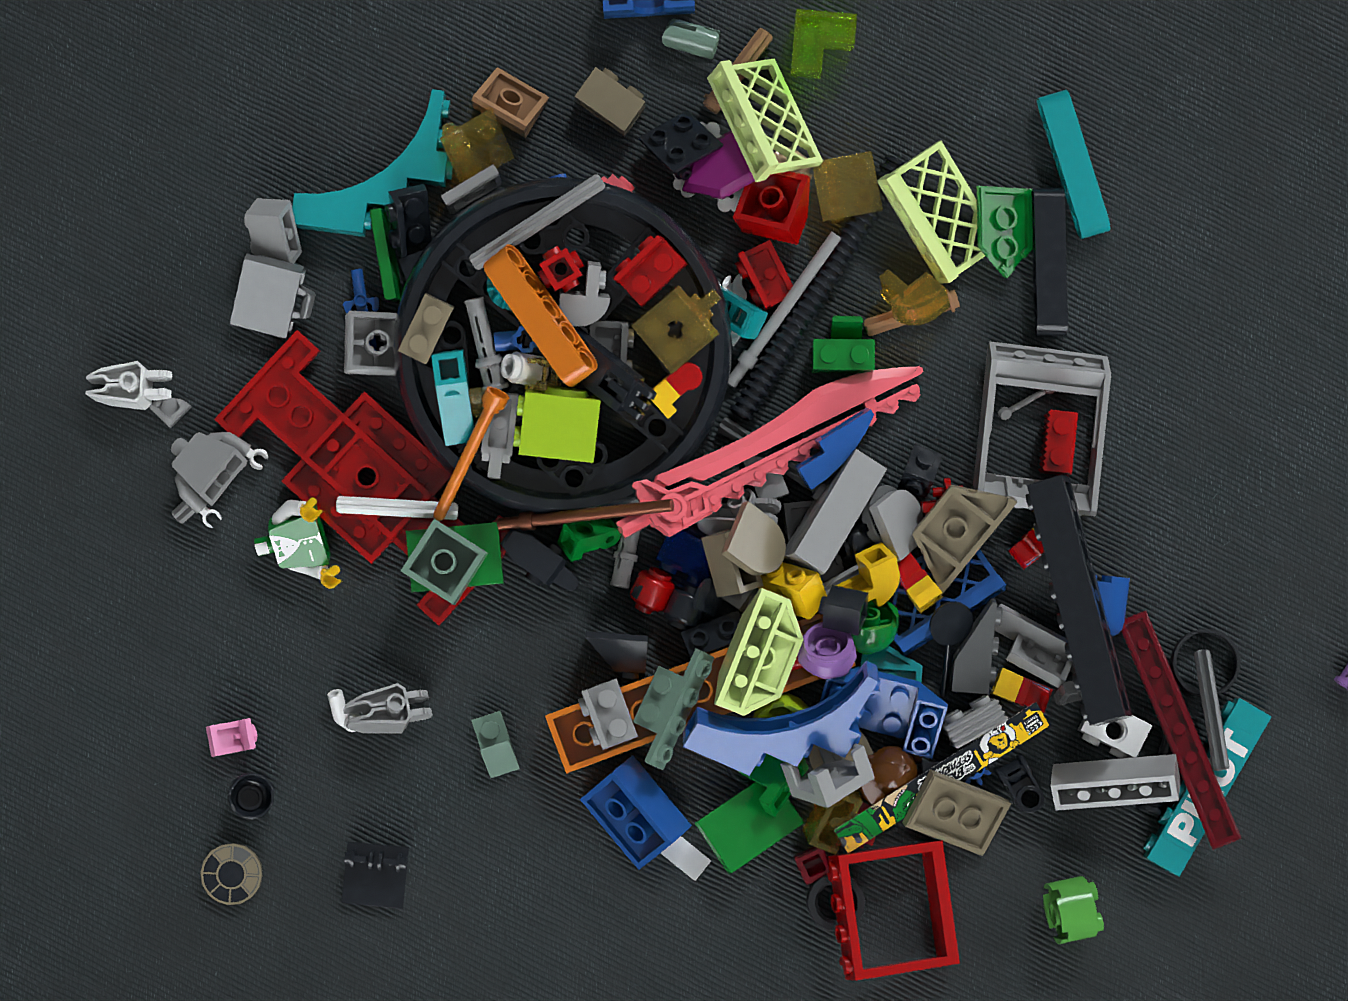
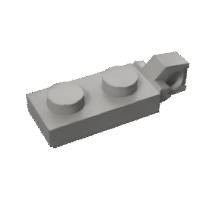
(499, 437)

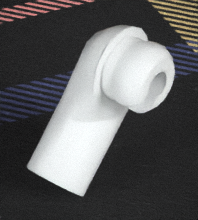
(337, 706)

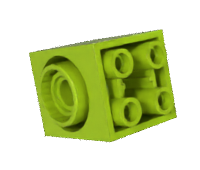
(558, 424)

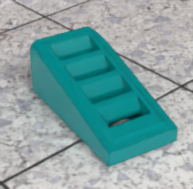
(751, 318)

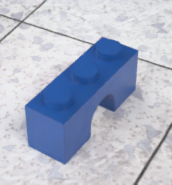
(644, 8)

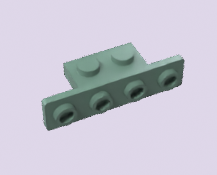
(669, 704)

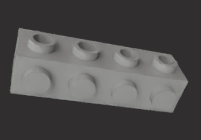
(1115, 782)

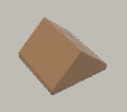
(512, 100)

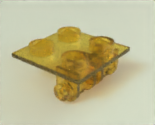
(475, 145)
(847, 187)

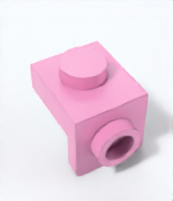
(231, 737)

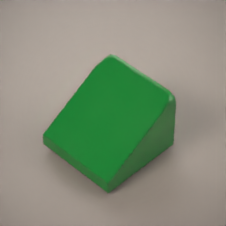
(846, 327)

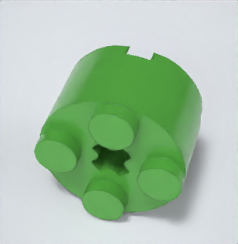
(1072, 909)

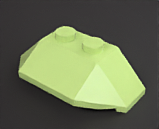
(759, 654)

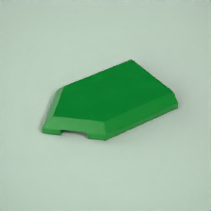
(1004, 225)

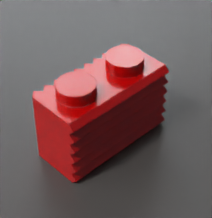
(1058, 442)

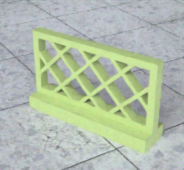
(746, 121)
(915, 219)

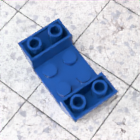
(900, 710)

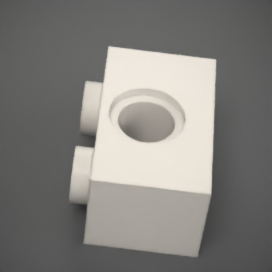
(1129, 741)

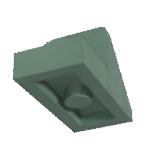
(495, 744)

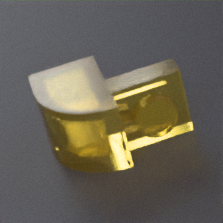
(914, 303)

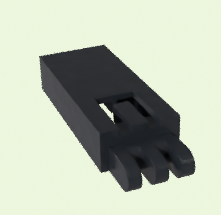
(616, 396)

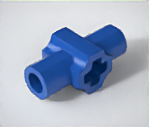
(508, 341)

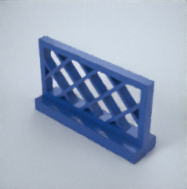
(972, 598)

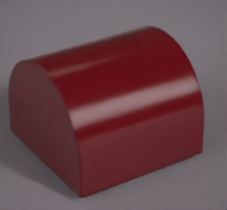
(812, 864)

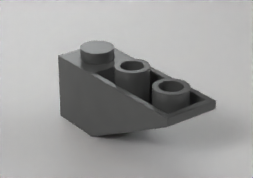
(973, 657)

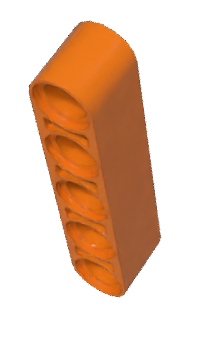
(540, 315)

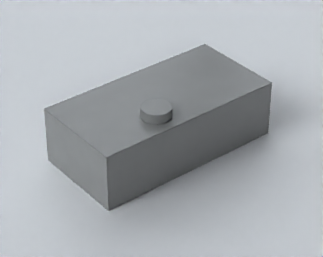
(833, 513)

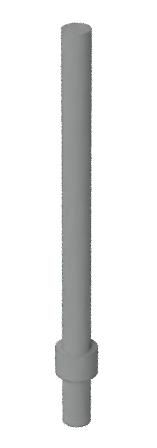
(748, 358)

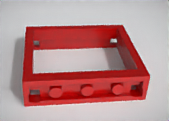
(939, 904)

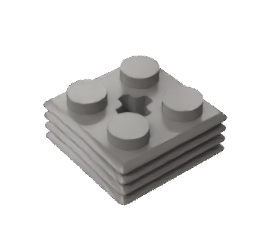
(359, 355)
(968, 725)

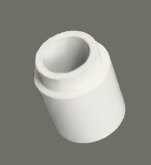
(519, 371)

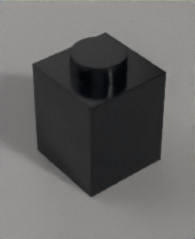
(844, 609)

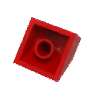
(775, 207)

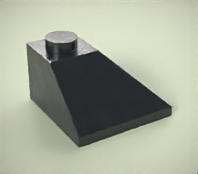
(621, 651)

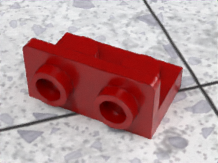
(649, 269)

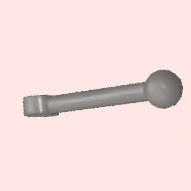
(1005, 412)

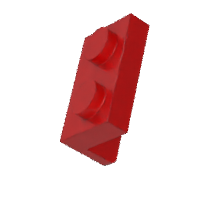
(765, 273)

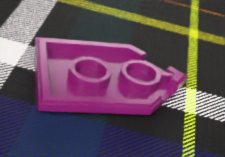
(720, 172)

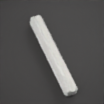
(391, 507)

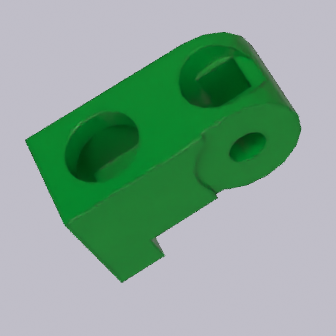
(587, 536)

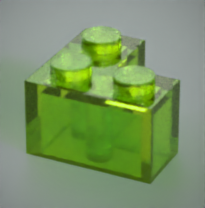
(816, 32)

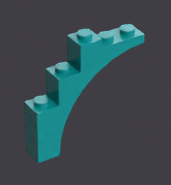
(420, 163)

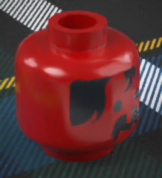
(652, 590)

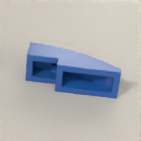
(834, 448)

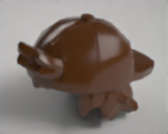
(891, 771)

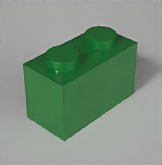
(843, 355)

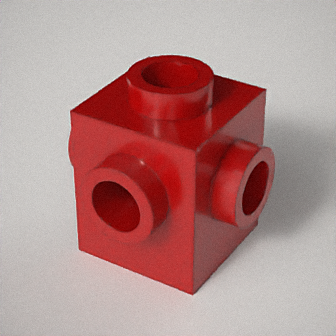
(565, 281)

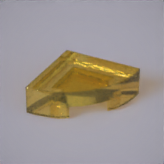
(475, 399)

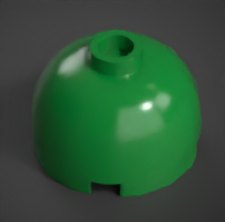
(878, 628)

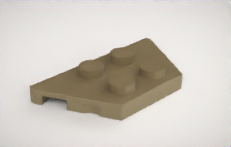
(958, 529)

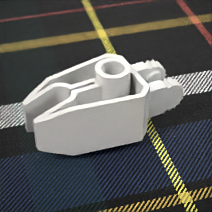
(128, 385)

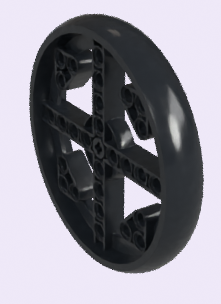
(611, 210)

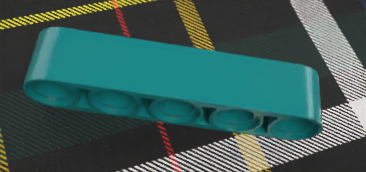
(1073, 164)

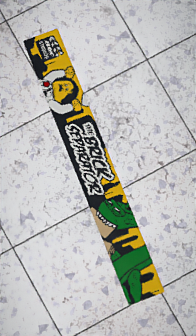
(958, 766)

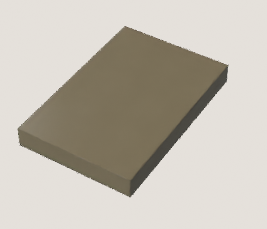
(956, 812)

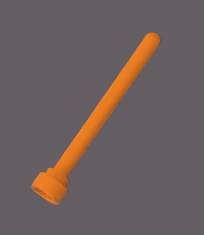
(493, 402)

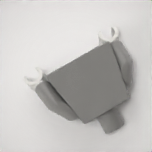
(208, 467)

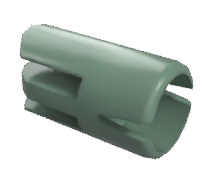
(691, 38)

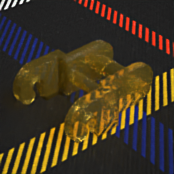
(542, 385)

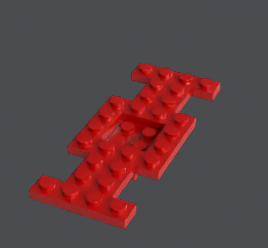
(337, 450)

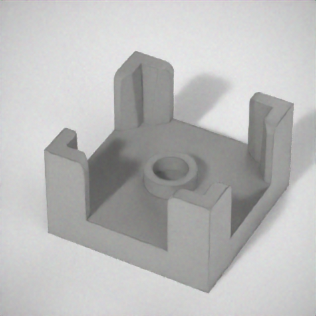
(832, 779)

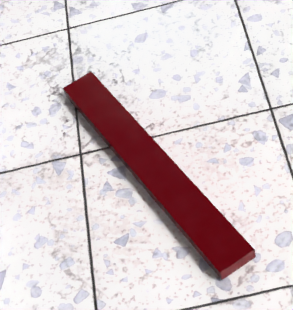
(1180, 731)

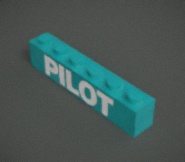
(1180, 824)

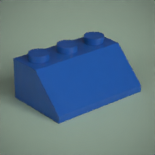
(635, 812)

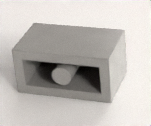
(273, 229)

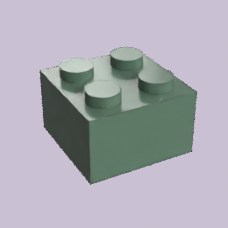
(444, 562)

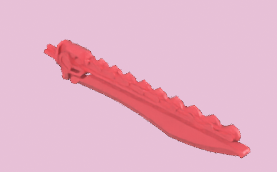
(698, 501)

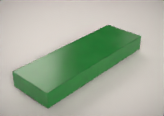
(386, 256)

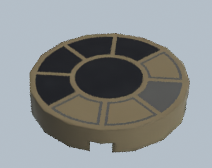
(231, 874)

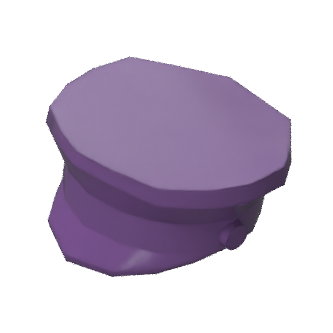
(827, 652)

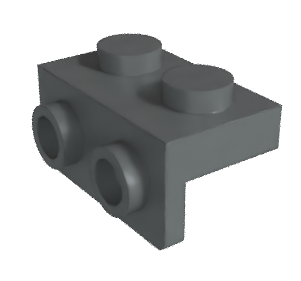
(614, 337)

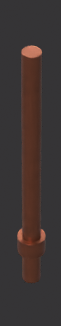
(530, 520)

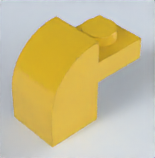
(877, 574)

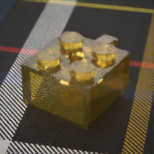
(696, 327)

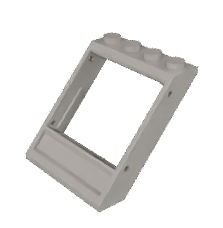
(1051, 372)

